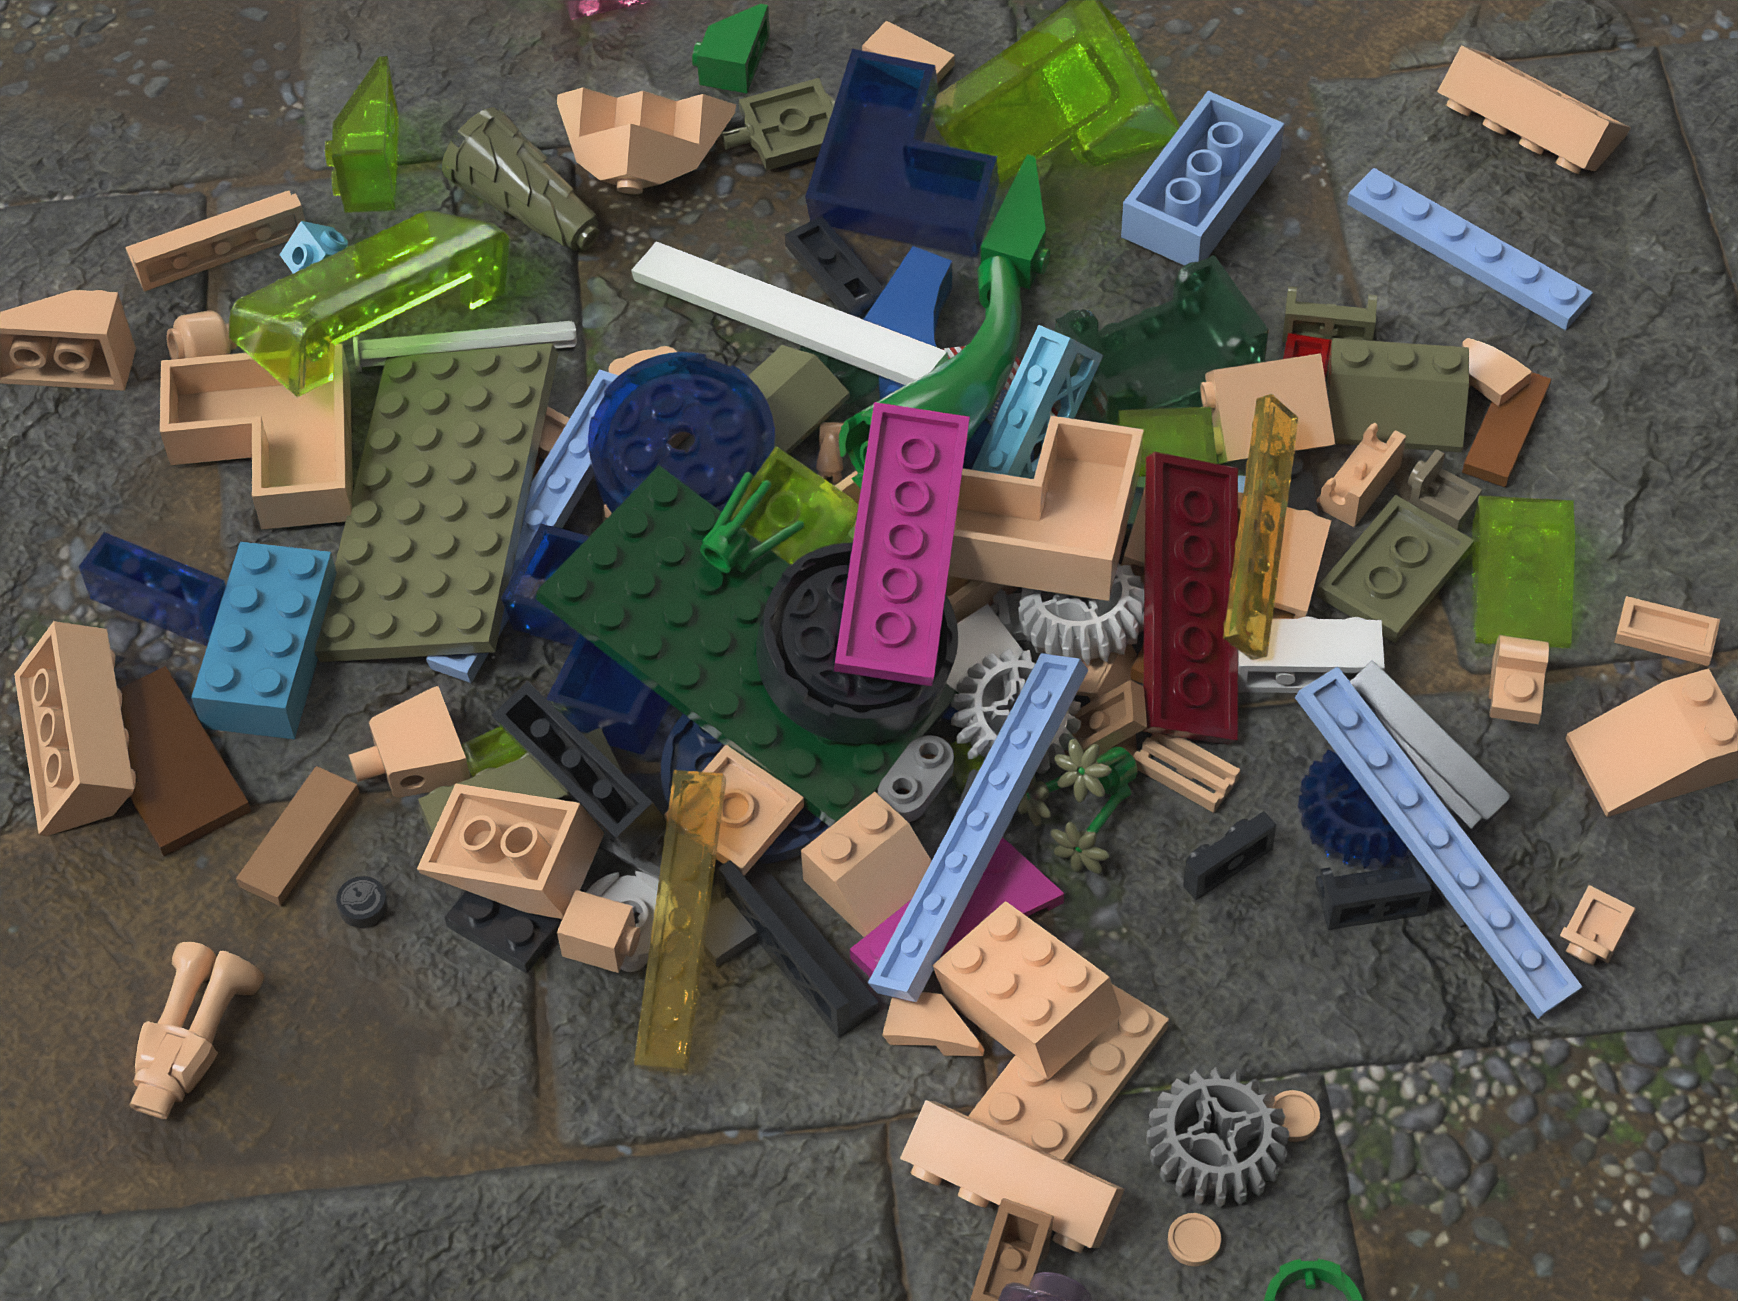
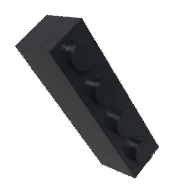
(581, 770)

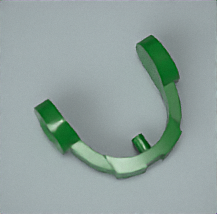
(1311, 1270)

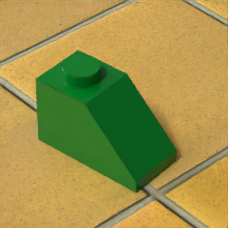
(733, 50)

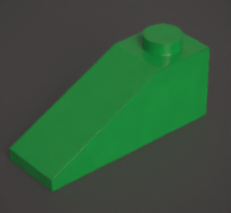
(1020, 227)

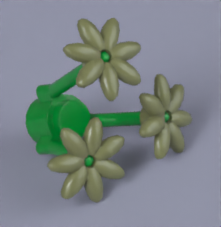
(1100, 775)

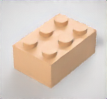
(1027, 990)

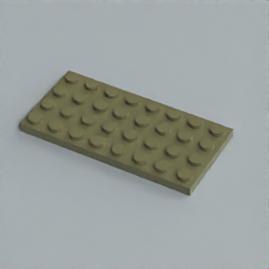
(438, 504)

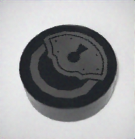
(362, 902)

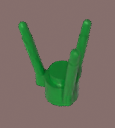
(727, 542)

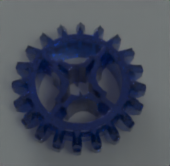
(1344, 821)

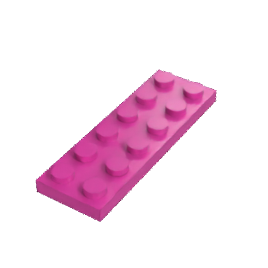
(902, 544)

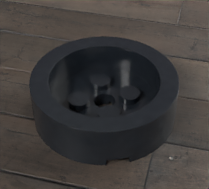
(799, 653)

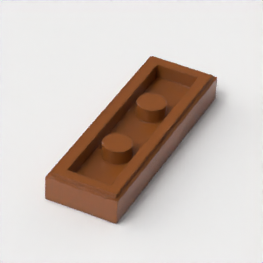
(1505, 433)

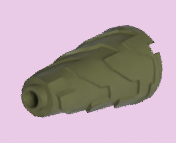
(517, 181)

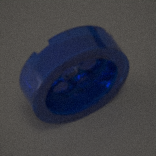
(674, 396)

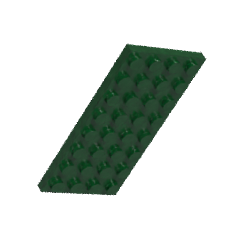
(692, 639)

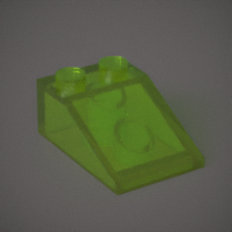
(366, 144)
(1523, 569)

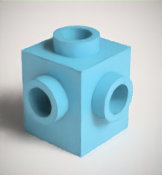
(311, 244)

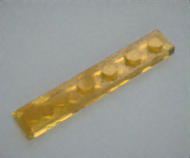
(1261, 528)
(680, 921)

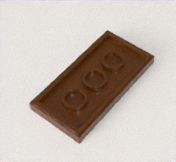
(180, 776)

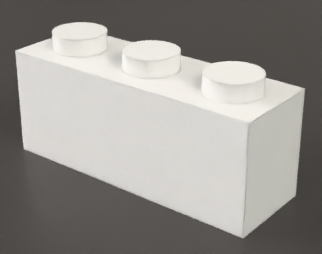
(1308, 649)

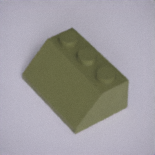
(1401, 389)

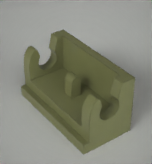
(1329, 320)

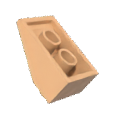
(67, 342)
(1659, 744)
(513, 848)

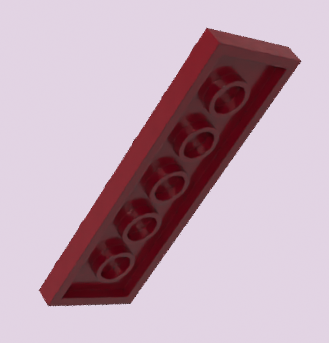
(1186, 598)

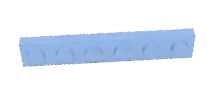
(1470, 248)

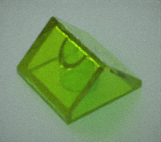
(1173, 432)

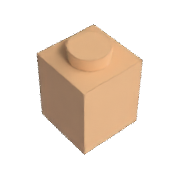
(598, 931)

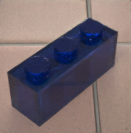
(152, 587)

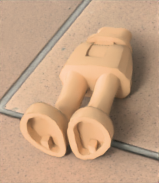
(175, 1058)

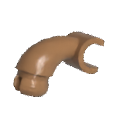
(829, 459)

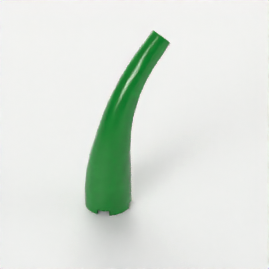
(967, 381)

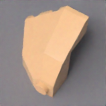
(641, 135)

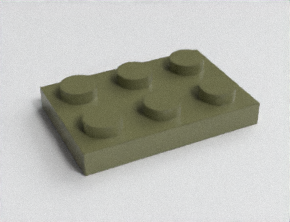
(1395, 567)

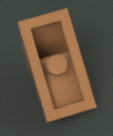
(1113, 719)
(1014, 1249)

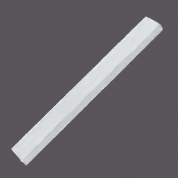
(787, 315)

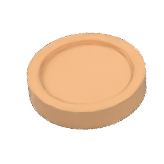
(1300, 1113)
(1194, 1239)

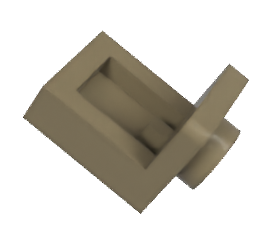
(1442, 492)

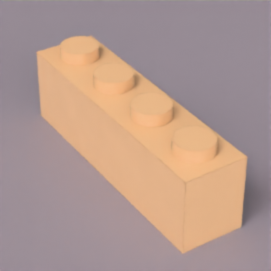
(999, 1166)

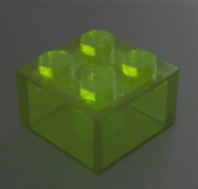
(795, 497)

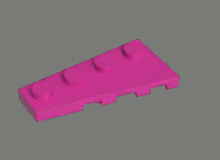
(1006, 878)

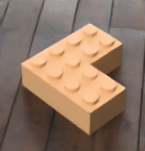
(238, 410)
(1061, 526)

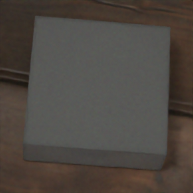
(727, 932)

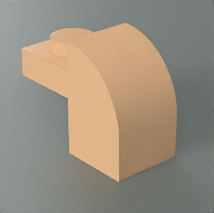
(1518, 679)

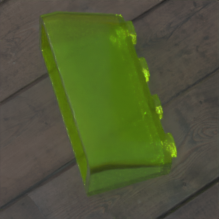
(1029, 95)
(1142, 116)

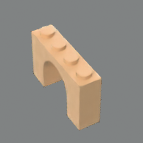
(1299, 560)

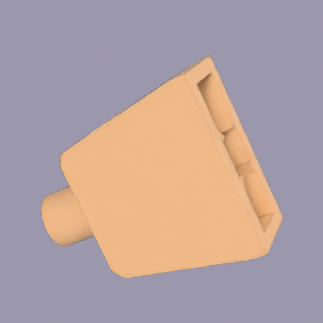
(413, 747)

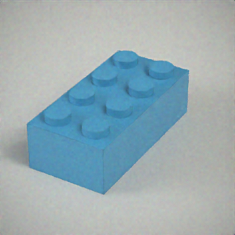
(264, 641)

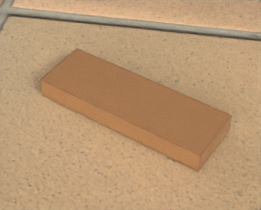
(297, 836)

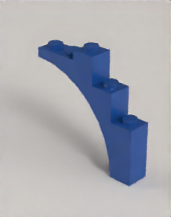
(912, 308)

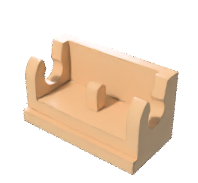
(1362, 477)

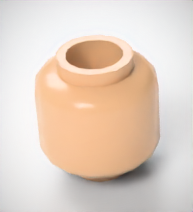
(199, 336)

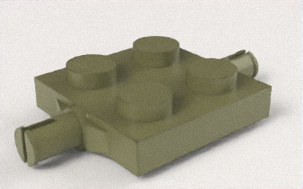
(784, 123)

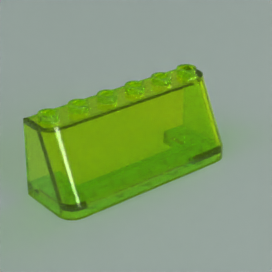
(302, 317)

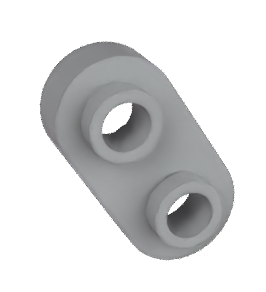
(919, 775)

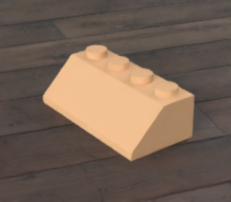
(1530, 109)
(73, 728)

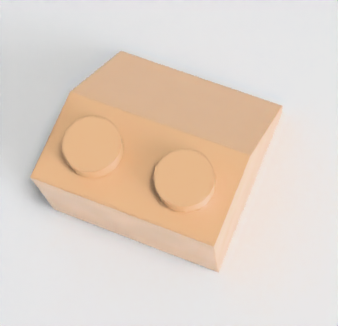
(866, 864)

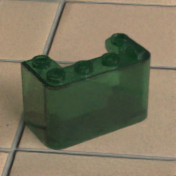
(1168, 348)

